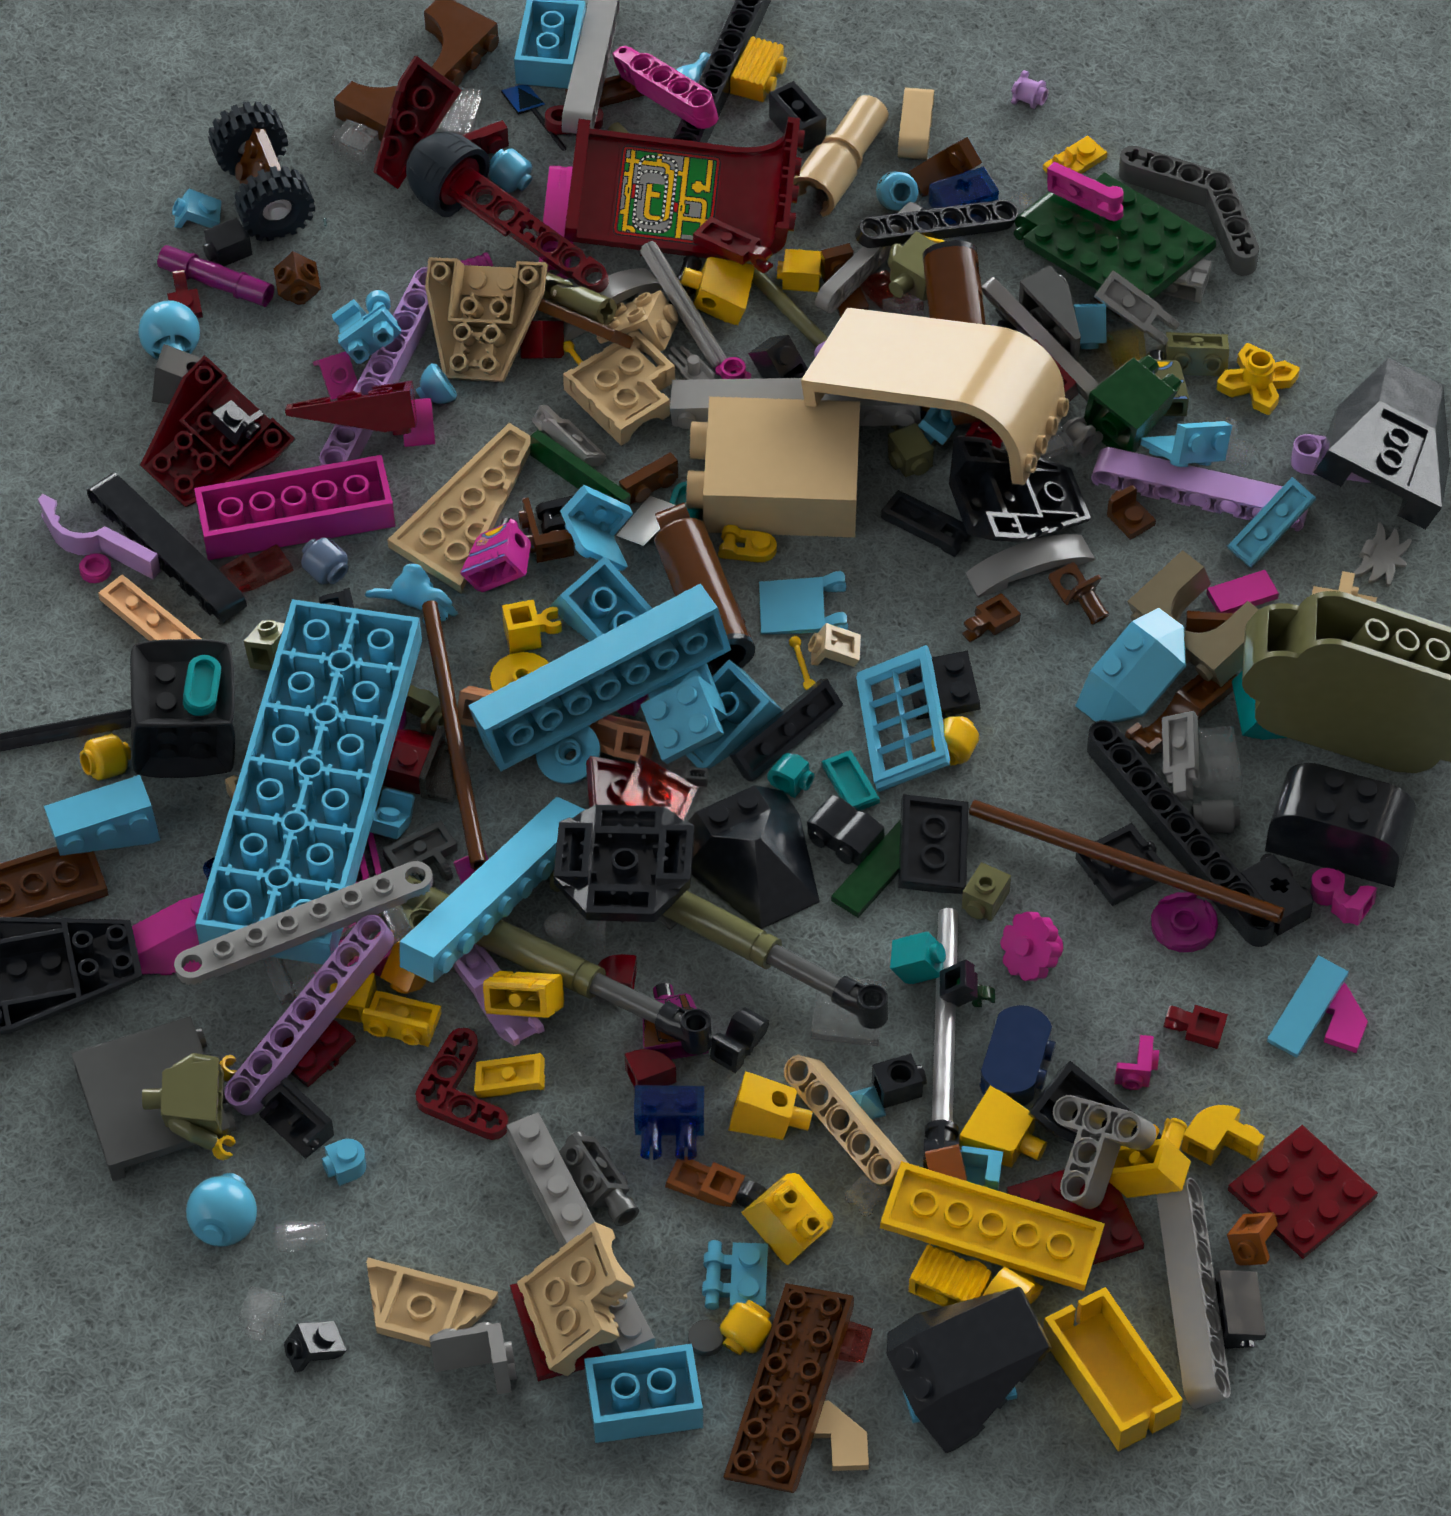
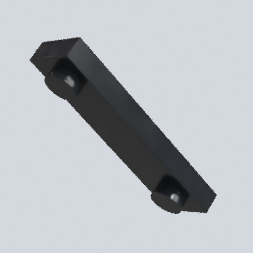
(786, 729)

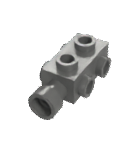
(597, 1177)

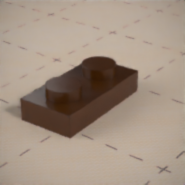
(650, 478)

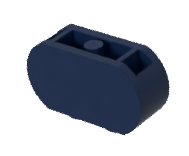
(1018, 1053)

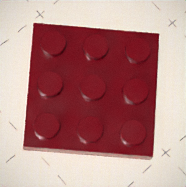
(1305, 1189)
(1119, 1232)

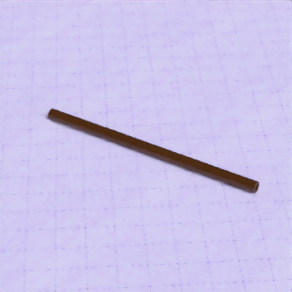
(454, 735)
(1127, 861)

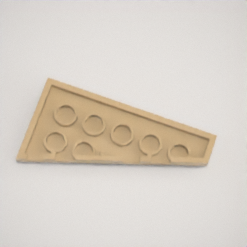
(466, 506)

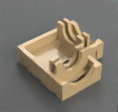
(622, 386)
(572, 1297)

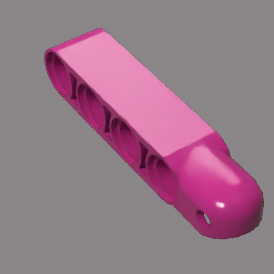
(667, 87)
(556, 207)

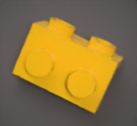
(401, 1018)

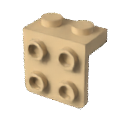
(648, 313)

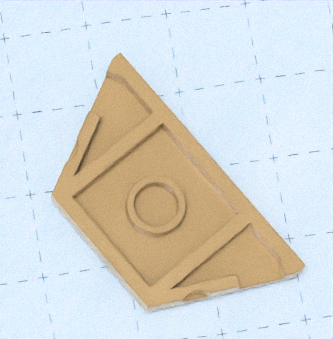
(420, 1304)

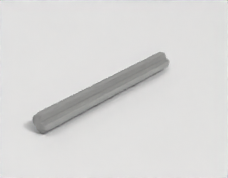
(683, 304)

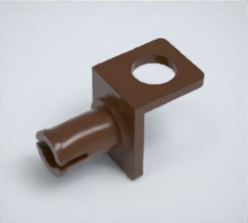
(1082, 593)

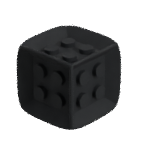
(163, 733)

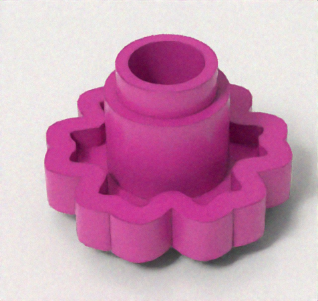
(1031, 946)

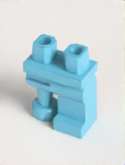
(366, 333)

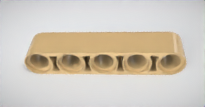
(833, 1115)

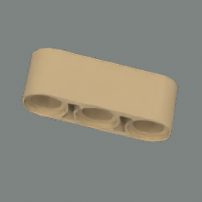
(915, 123)

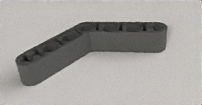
(1201, 187)

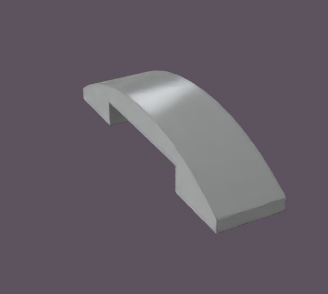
(620, 287)
(1027, 559)

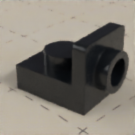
(236, 423)

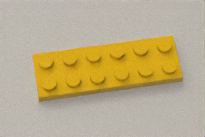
(992, 1226)

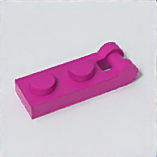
(1085, 191)

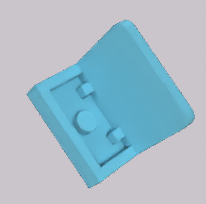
(1193, 443)
(593, 522)

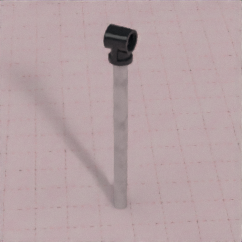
(942, 1130)

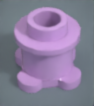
(1029, 91)

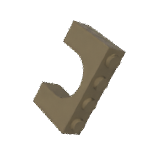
(1213, 653)

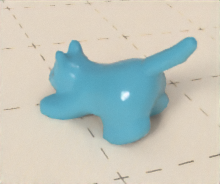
(413, 589)

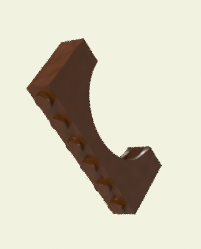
(464, 41)

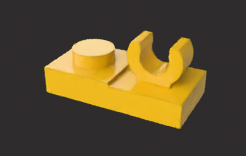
(1079, 156)
(509, 1075)

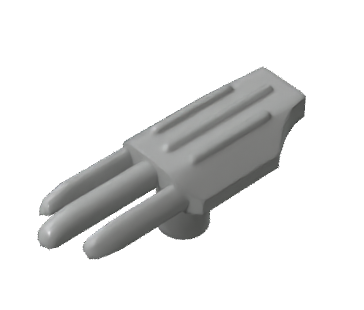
(694, 367)

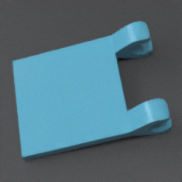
(798, 604)

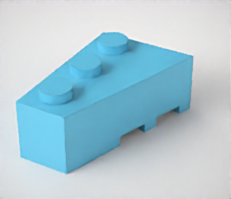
(103, 818)

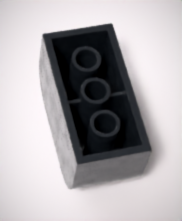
(1342, 822)

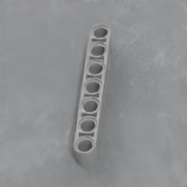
(590, 64)
(1193, 1296)

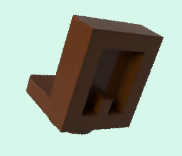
(1129, 513)

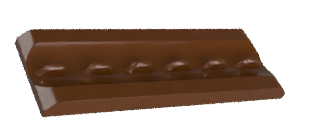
(790, 1388)

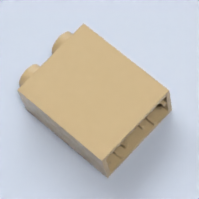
(777, 466)

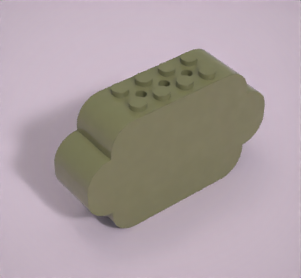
(1352, 679)

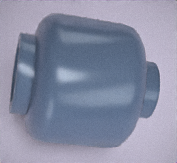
(324, 560)

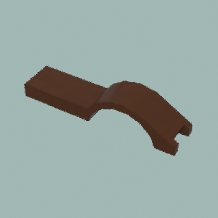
(1195, 696)

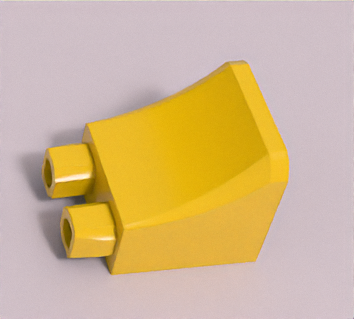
(789, 1217)

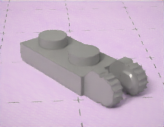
(1134, 306)

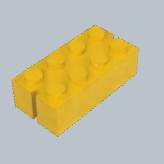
(1112, 1369)

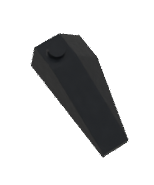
(1074, 1082)

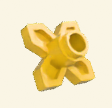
(1259, 377)

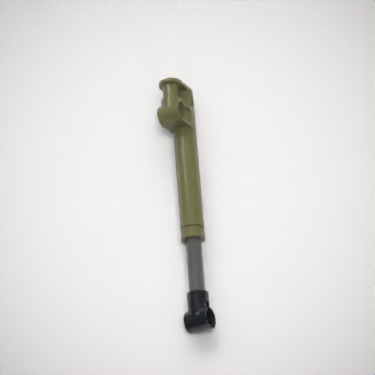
(767, 951)
(578, 975)

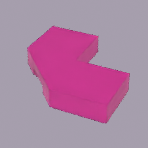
(1347, 1021)

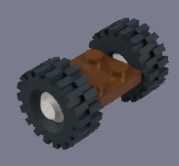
(270, 197)

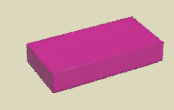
(1232, 595)

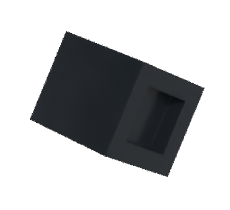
(893, 1092)

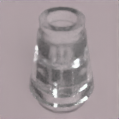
(298, 1235)

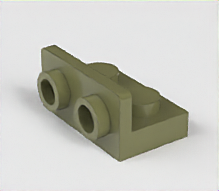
(1199, 352)

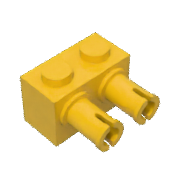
(1155, 1169)

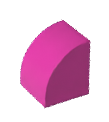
(424, 431)

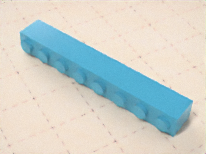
(486, 895)

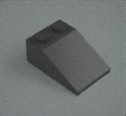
(1050, 303)

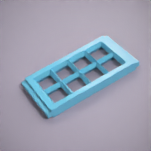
(912, 768)

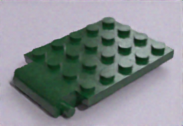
(1144, 246)

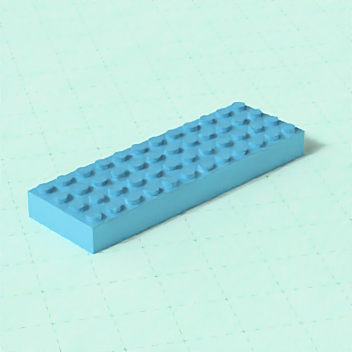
(312, 769)

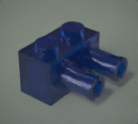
(669, 1112)

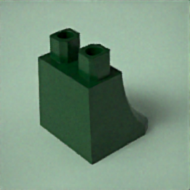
(1130, 403)

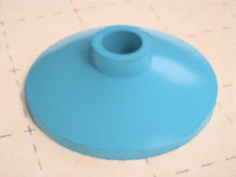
(553, 759)

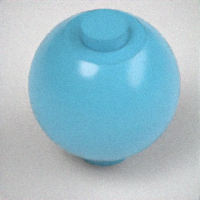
(170, 325)
(221, 1210)

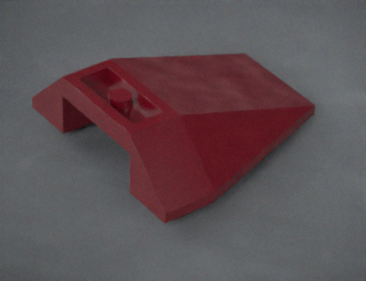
(193, 452)

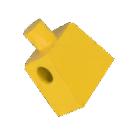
(720, 288)
(767, 1108)
(1002, 1126)

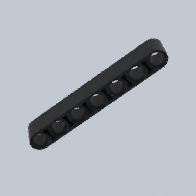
(175, 553)

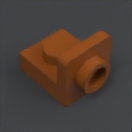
(1249, 1237)

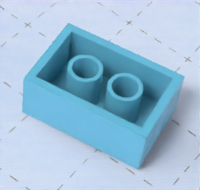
(548, 42)
(643, 1393)

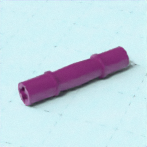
(216, 275)

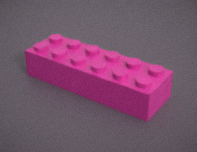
(294, 507)

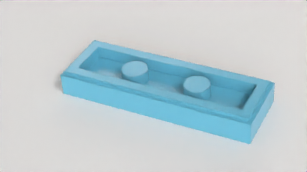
(1271, 522)
(1307, 1006)

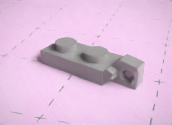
(568, 436)
(1181, 753)

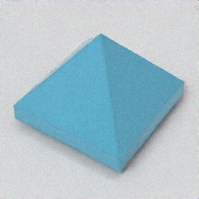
(869, 1101)

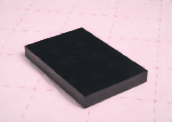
(933, 844)

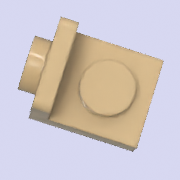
(836, 645)

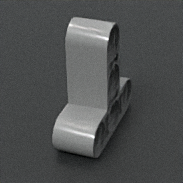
(1093, 1138)

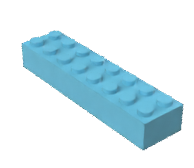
(600, 677)

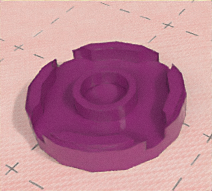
(1176, 928)

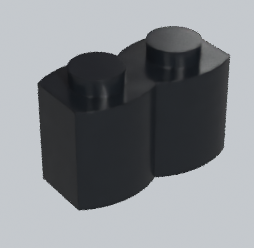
(844, 830)

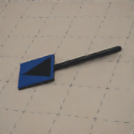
(523, 100)

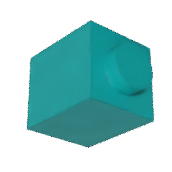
(917, 958)

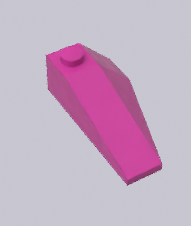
(166, 935)

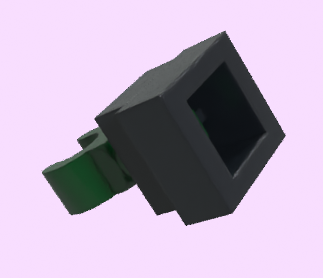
(961, 985)

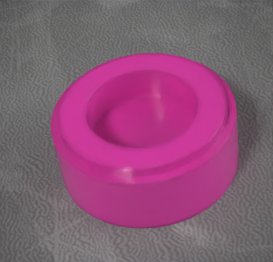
(95, 568)

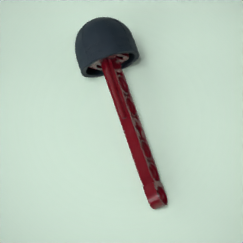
(452, 174)

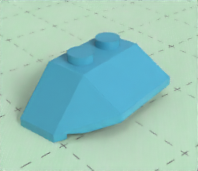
(1135, 669)

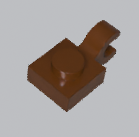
(992, 614)

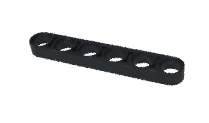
(935, 220)

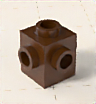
(297, 278)

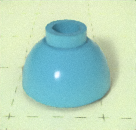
(436, 386)

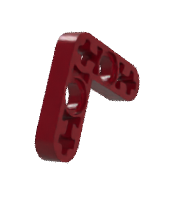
(450, 1098)

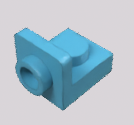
(393, 813)

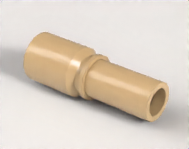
(836, 160)

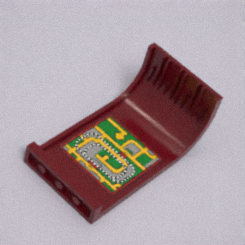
(664, 189)

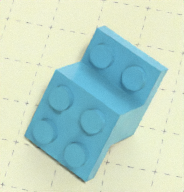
(684, 714)

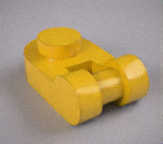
(758, 545)

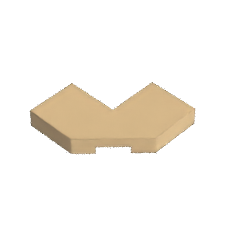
(848, 1439)

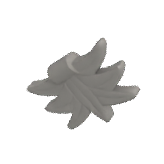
(1382, 556)

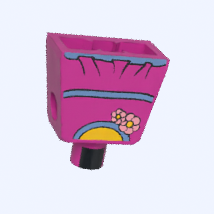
(497, 557)

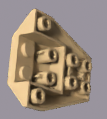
(481, 314)

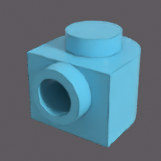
(344, 1160)

